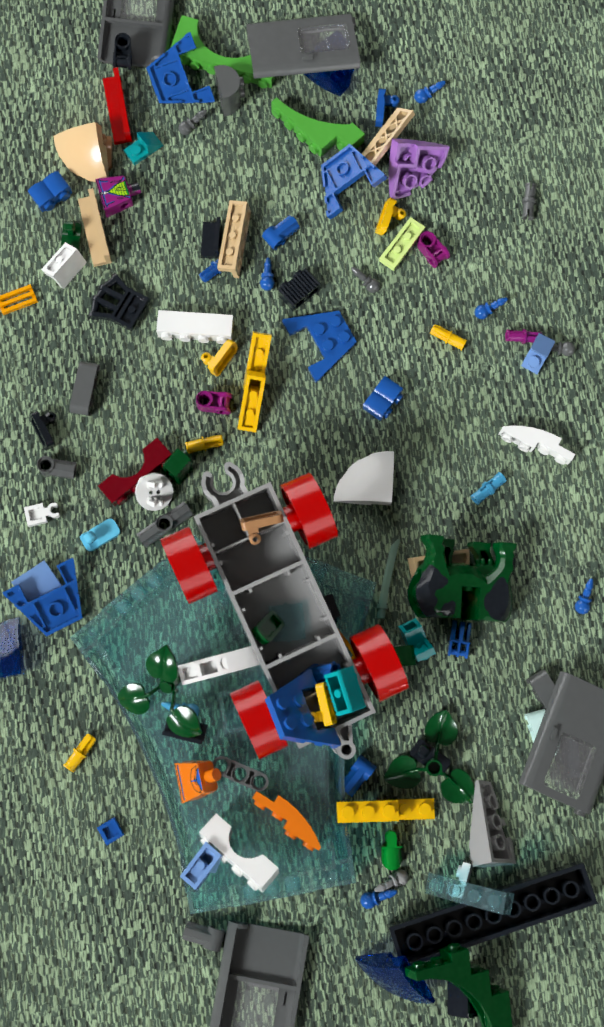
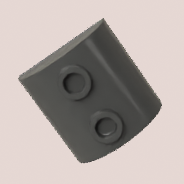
(229, 88)

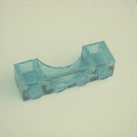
(469, 894)

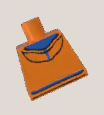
(196, 779)

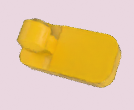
(389, 211)
(221, 359)
(326, 711)

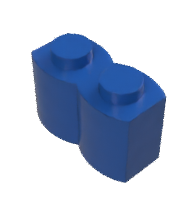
(50, 191)
(382, 398)

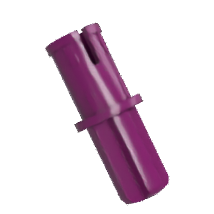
(521, 336)

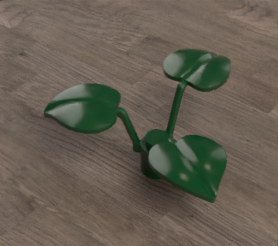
(164, 666)
(404, 774)

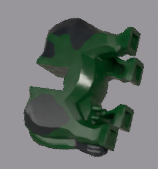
(439, 582)

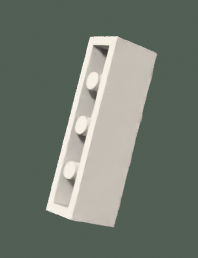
(194, 326)

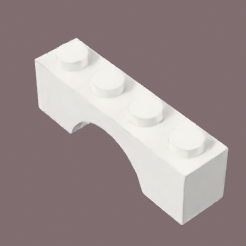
(258, 870)

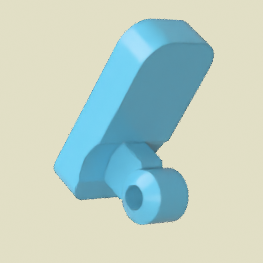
(100, 535)

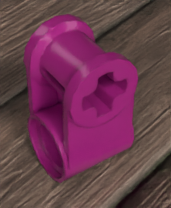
(435, 251)
(215, 404)

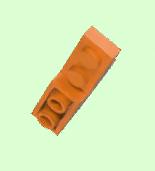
(295, 825)

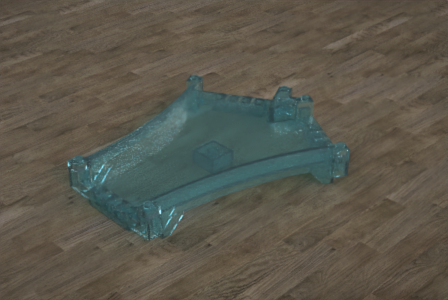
(309, 778)

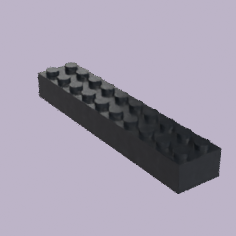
(534, 902)

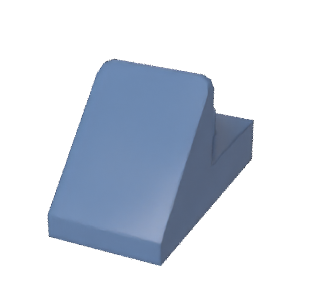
(538, 353)
(201, 866)

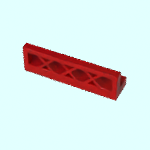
(117, 108)

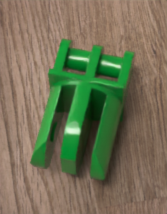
(391, 852)

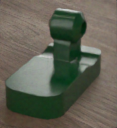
(71, 234)
(268, 627)

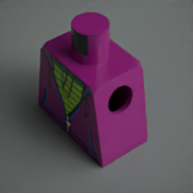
(116, 194)

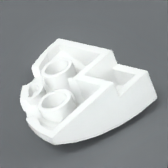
(368, 481)

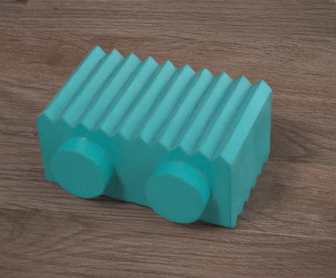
(345, 691)

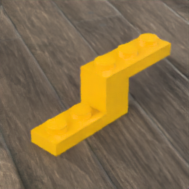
(254, 381)
(385, 810)

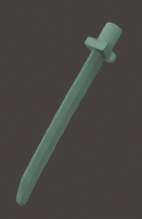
(382, 607)

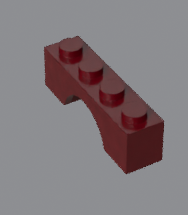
(118, 488)

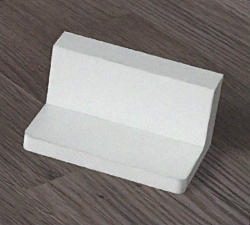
(64, 265)

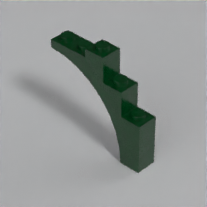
(454, 966)

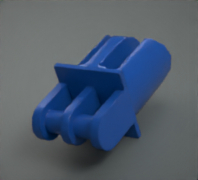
(459, 641)

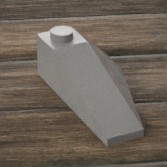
(487, 839)

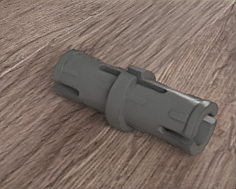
(529, 201)

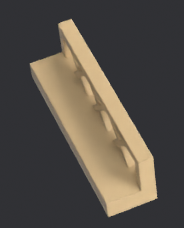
(391, 129)
(94, 229)
(234, 237)

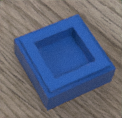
(110, 831)

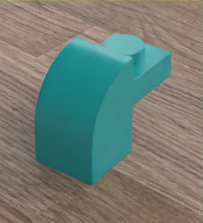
(413, 634)

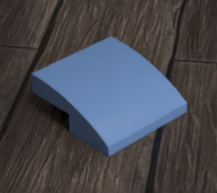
(37, 581)

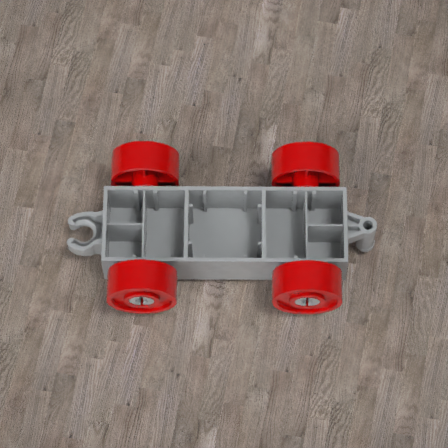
(276, 575)

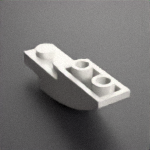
(528, 438)
(217, 665)

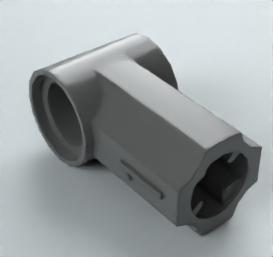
(58, 468)
(204, 935)

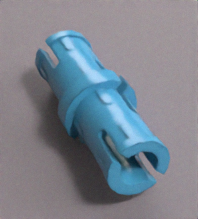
(488, 488)

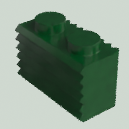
(178, 465)

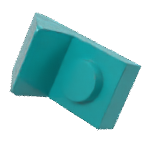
(143, 147)

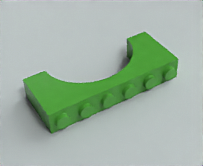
(205, 59)

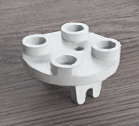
(154, 482)

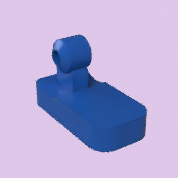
(384, 100)

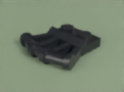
(128, 309)

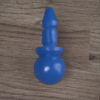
(422, 95)
(267, 281)
(483, 311)
(582, 606)
(369, 900)

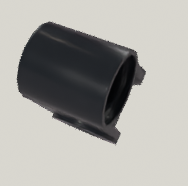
(122, 54)

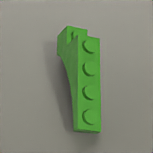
(317, 134)

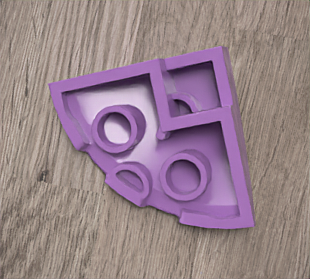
(413, 165)

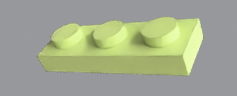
(402, 244)

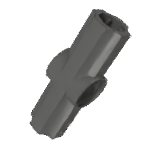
(176, 517)

